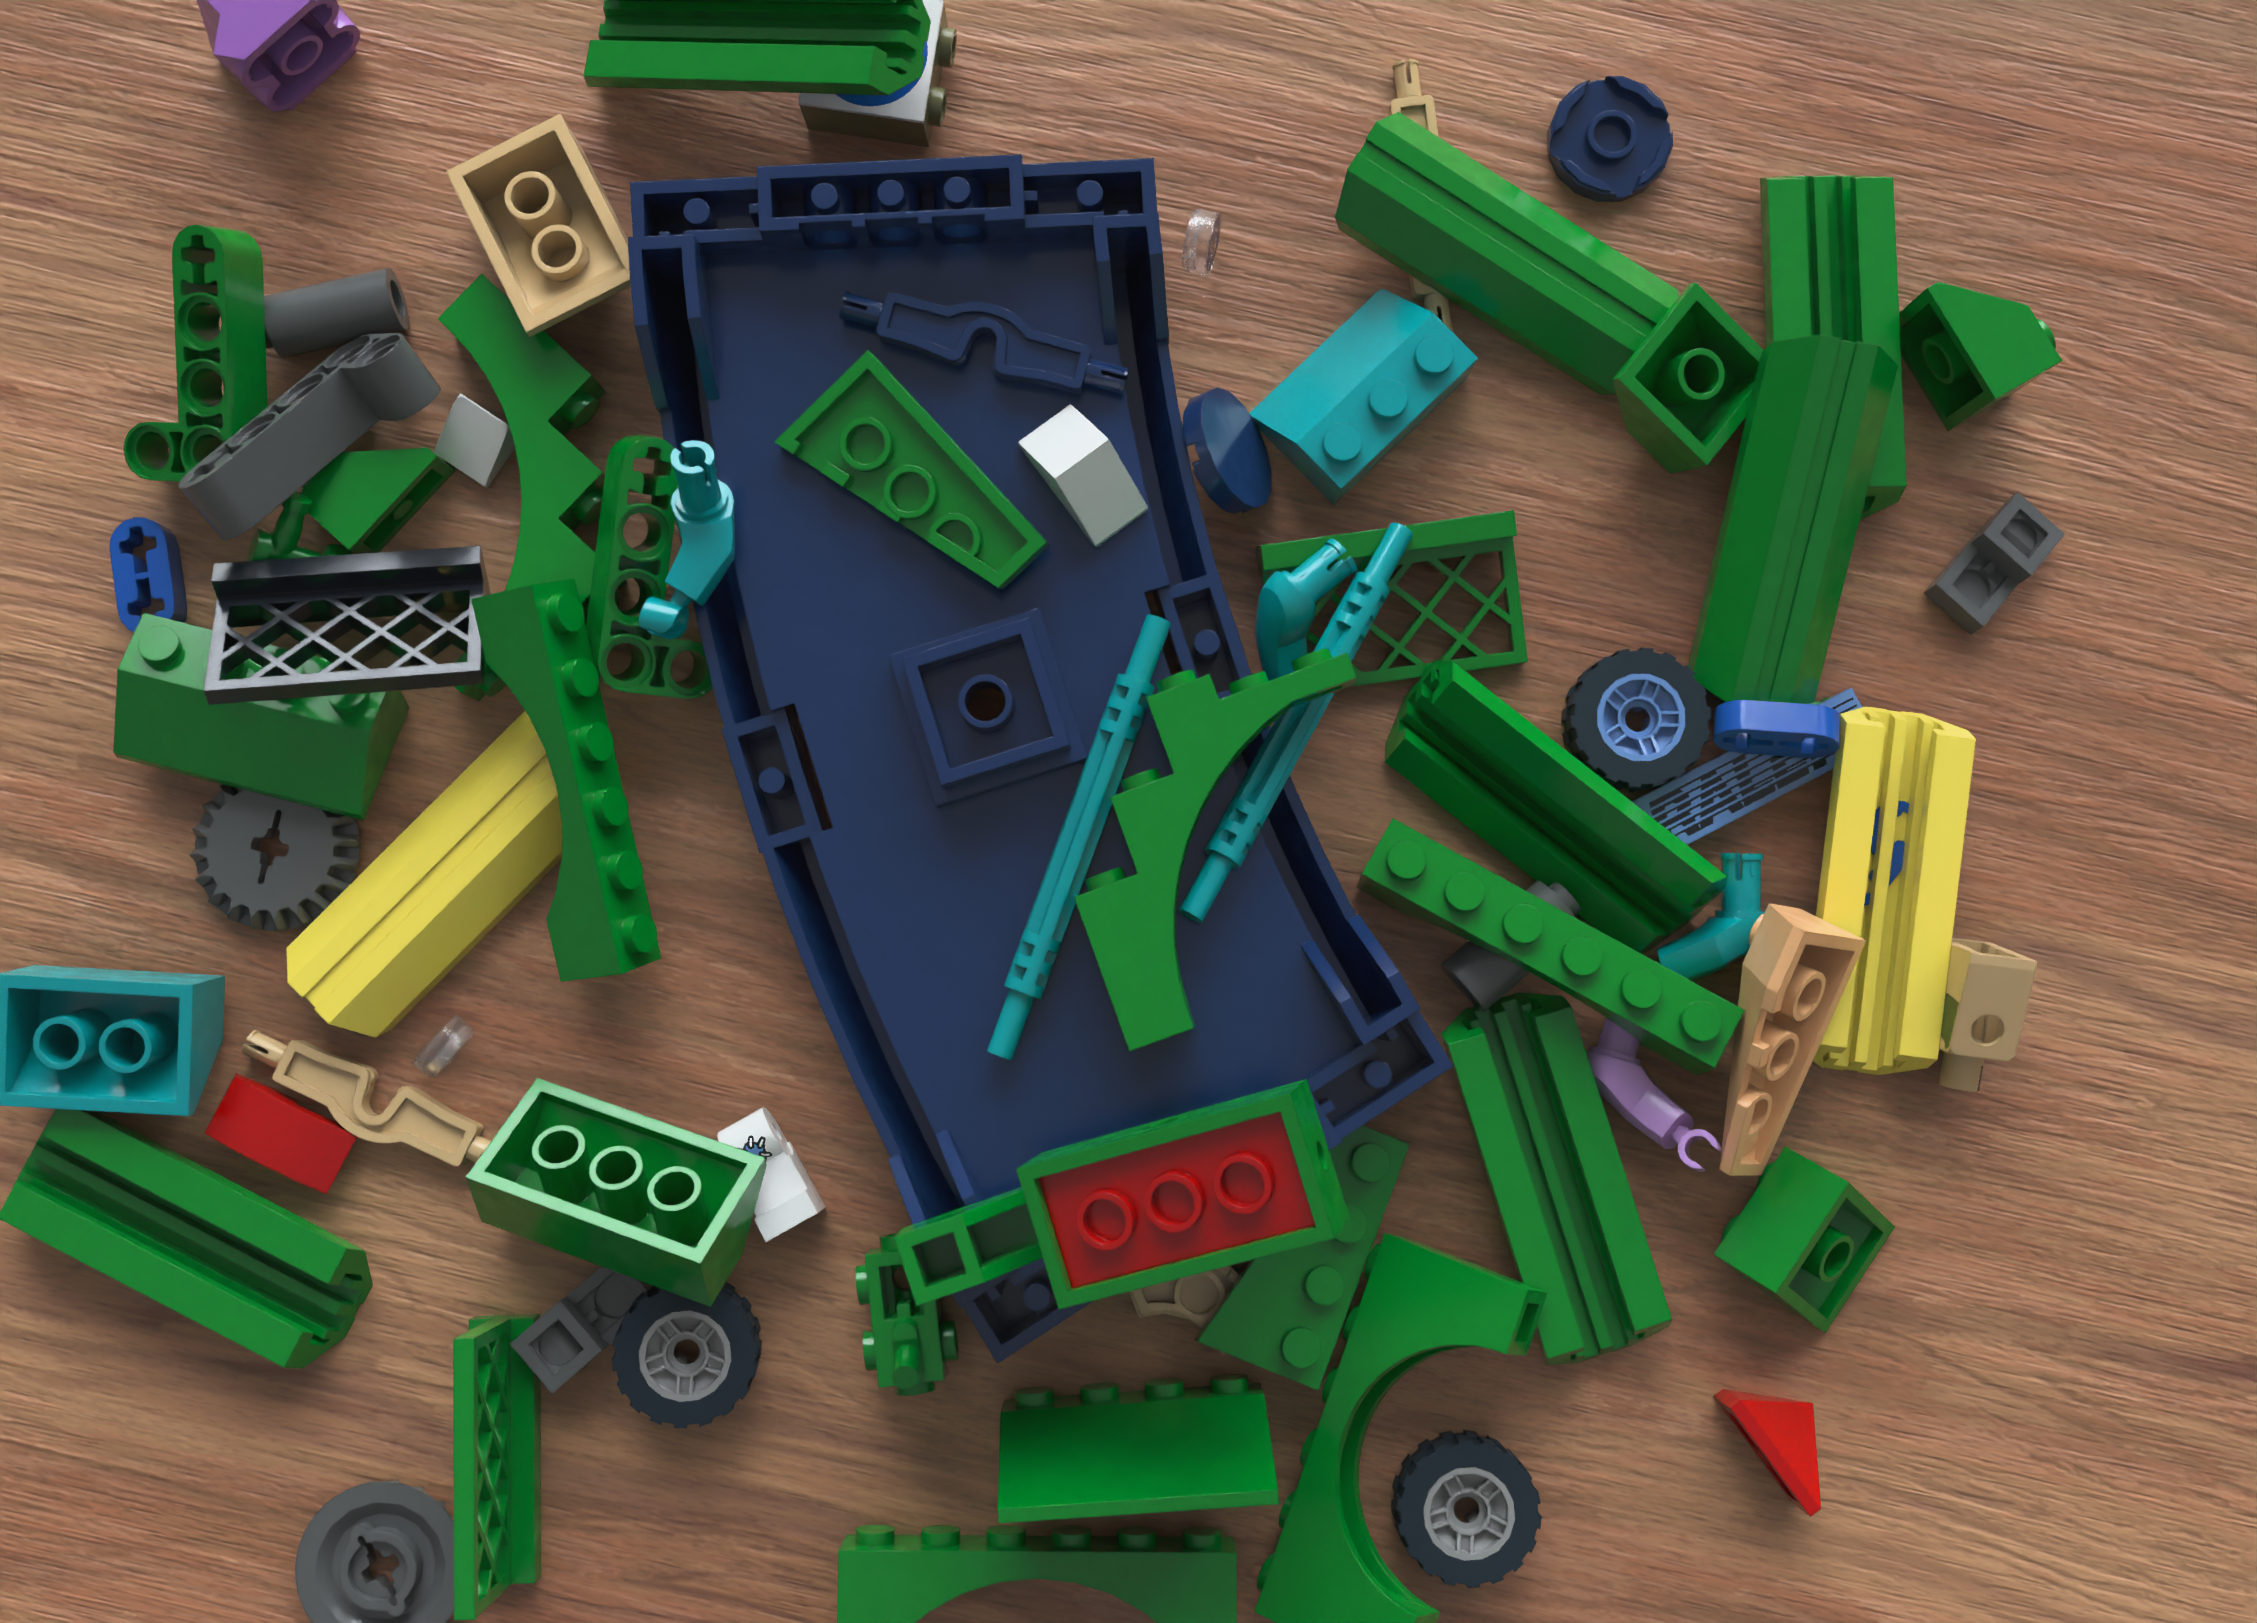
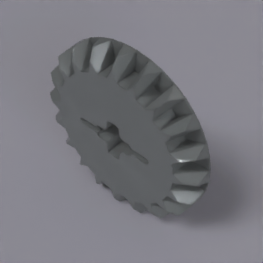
(296, 887)
(340, 1547)

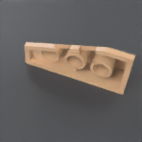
(1788, 997)

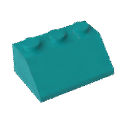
(1363, 391)
(108, 1038)

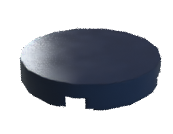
(1609, 139)
(1230, 450)

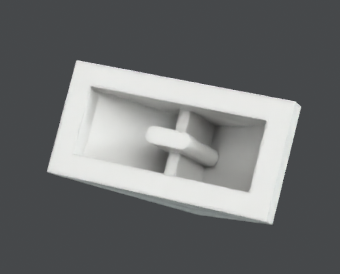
(1084, 474)

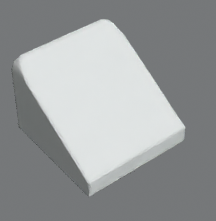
(475, 441)

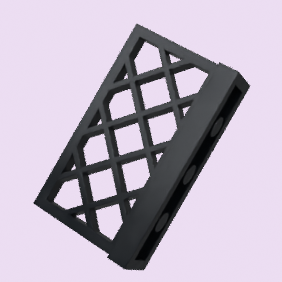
(346, 593)

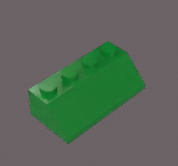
(294, 749)
(619, 1190)

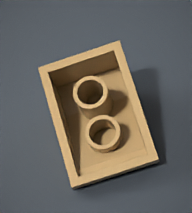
(544, 224)

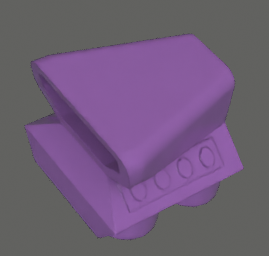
(279, 45)

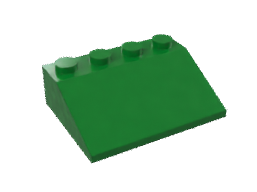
(1135, 1450)

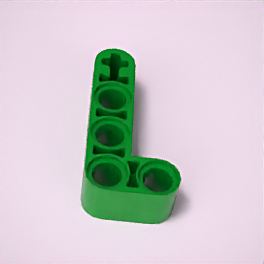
(213, 277)
(647, 565)

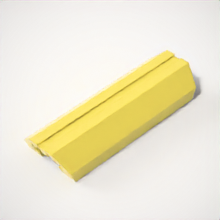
(433, 889)
(1898, 987)

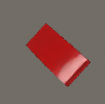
(280, 1133)

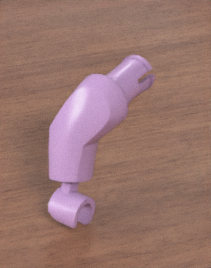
(1638, 1098)

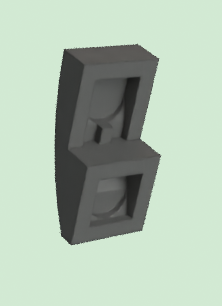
(1994, 563)
(578, 1327)

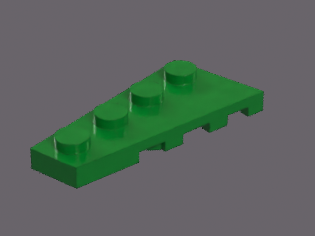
(903, 463)
(1294, 1303)

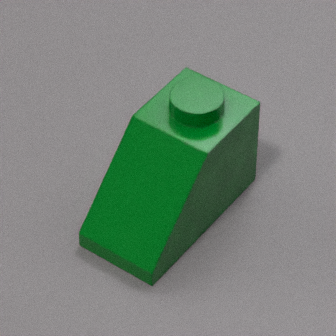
(373, 494)

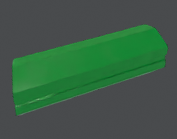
(760, 45)
(1499, 252)
(1836, 276)
(1791, 518)
(1547, 810)
(1556, 1175)
(188, 1238)

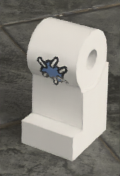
(786, 1188)

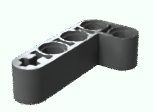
(307, 429)

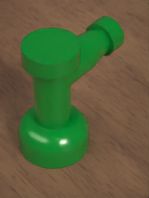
(286, 534)

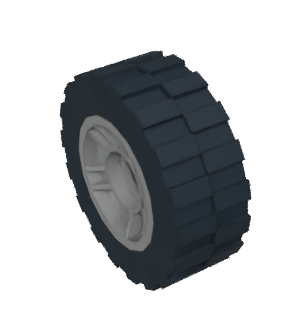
(667, 1382)
(1489, 1538)

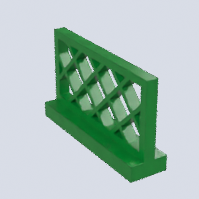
(1429, 543)
(494, 1464)

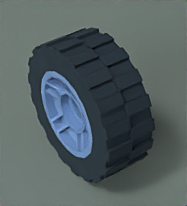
(1668, 736)

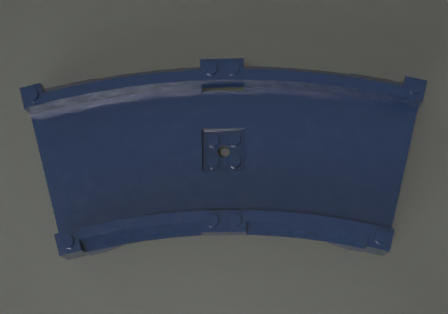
(886, 639)

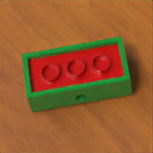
(1184, 1195)

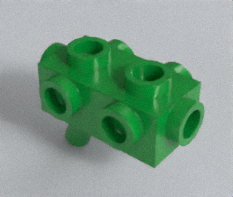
(906, 1341)

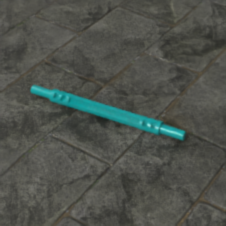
(1292, 730)
(1079, 837)

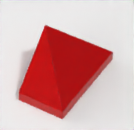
(1782, 1438)

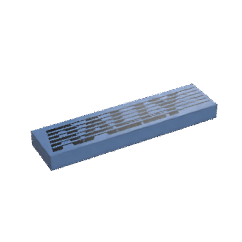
(1733, 785)

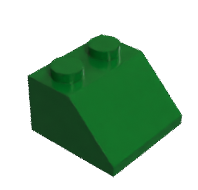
(1972, 349)
(1688, 383)
(1804, 1238)

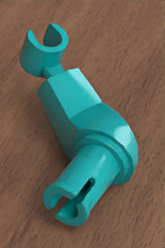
(707, 531)
(1288, 607)
(1726, 935)

